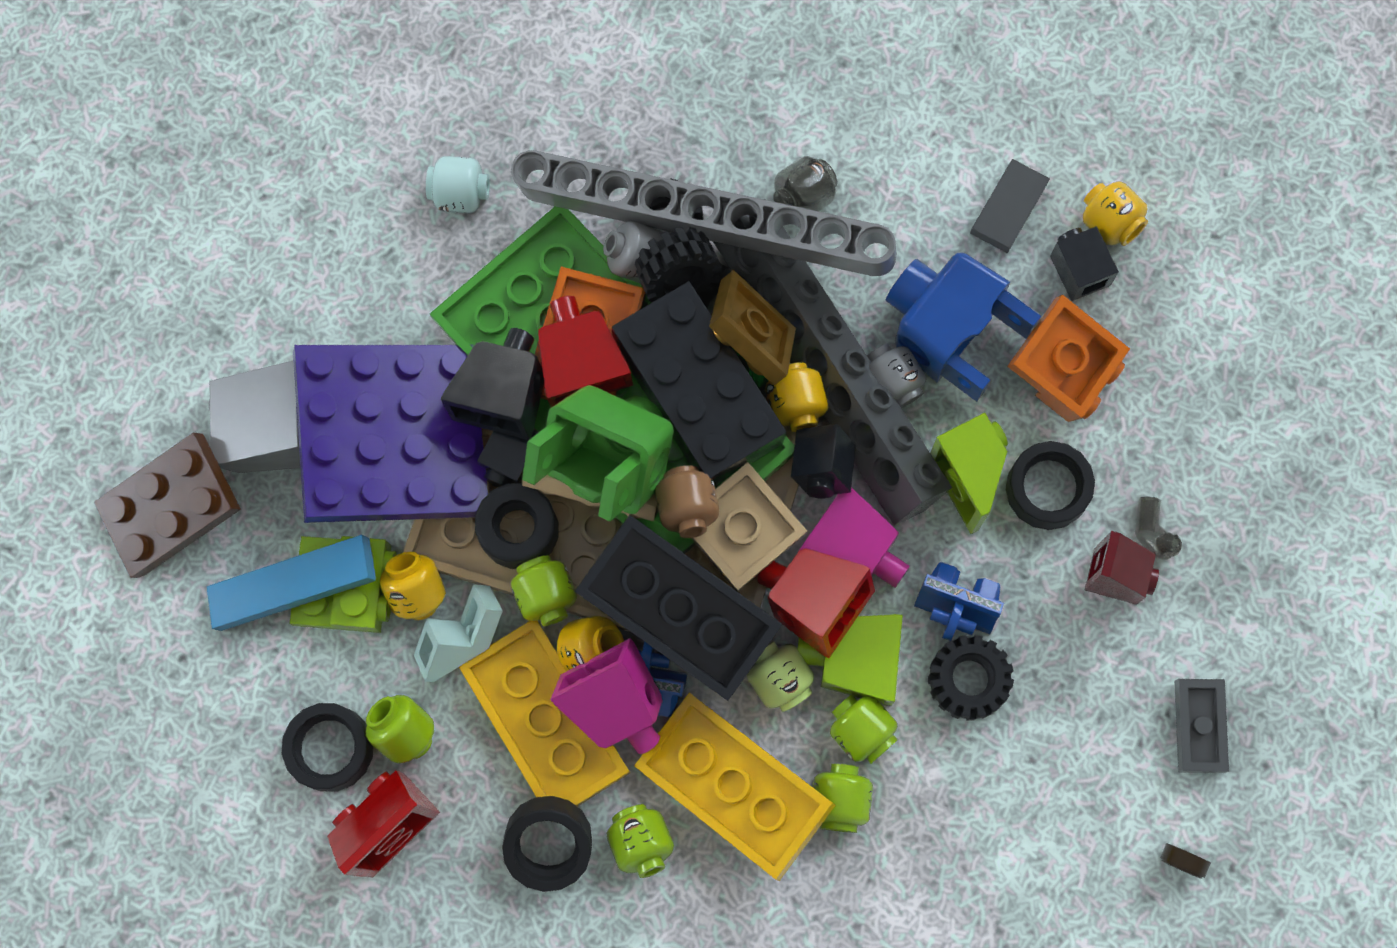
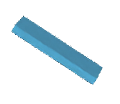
(291, 583)

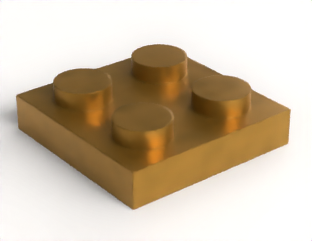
(752, 328)

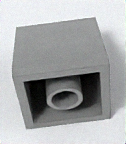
(255, 420)

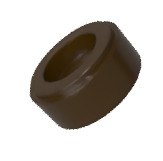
(1185, 861)

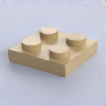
(750, 528)

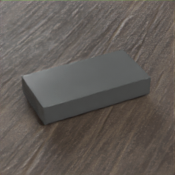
(1009, 206)

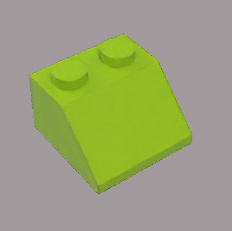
(972, 463)

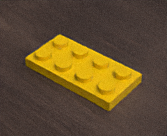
(515, 690)
(735, 786)

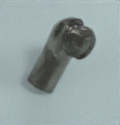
(1151, 533)

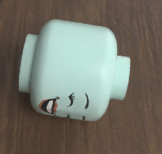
(457, 184)

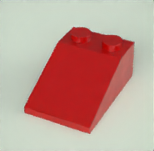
(380, 826)

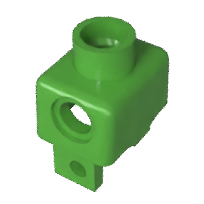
(603, 449)

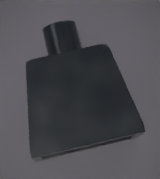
(498, 386)

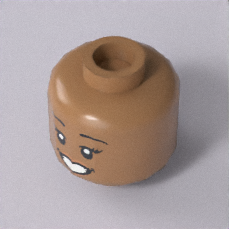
(687, 501)

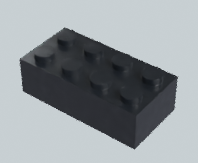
(698, 384)
(678, 607)

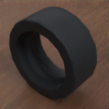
(1069, 458)
(302, 724)
(540, 876)

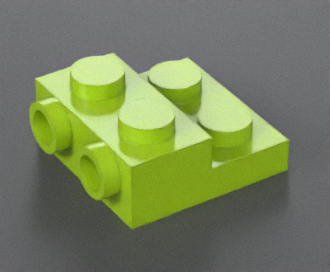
(353, 609)

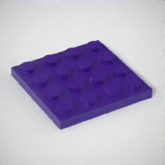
(380, 436)

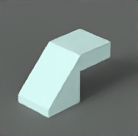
(450, 644)

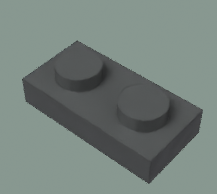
(1201, 726)

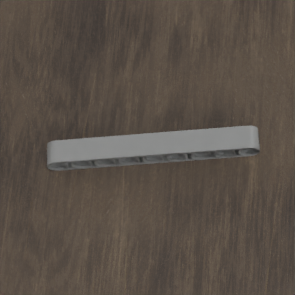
(718, 227)

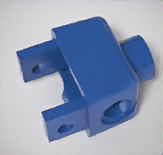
(947, 313)

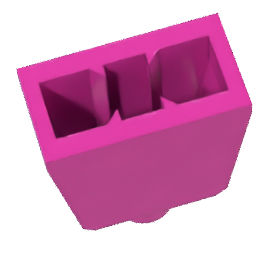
(860, 535)
(612, 698)

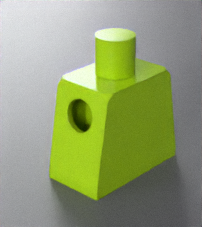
(863, 660)

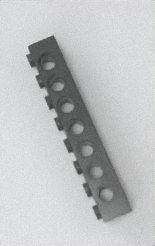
(887, 445)

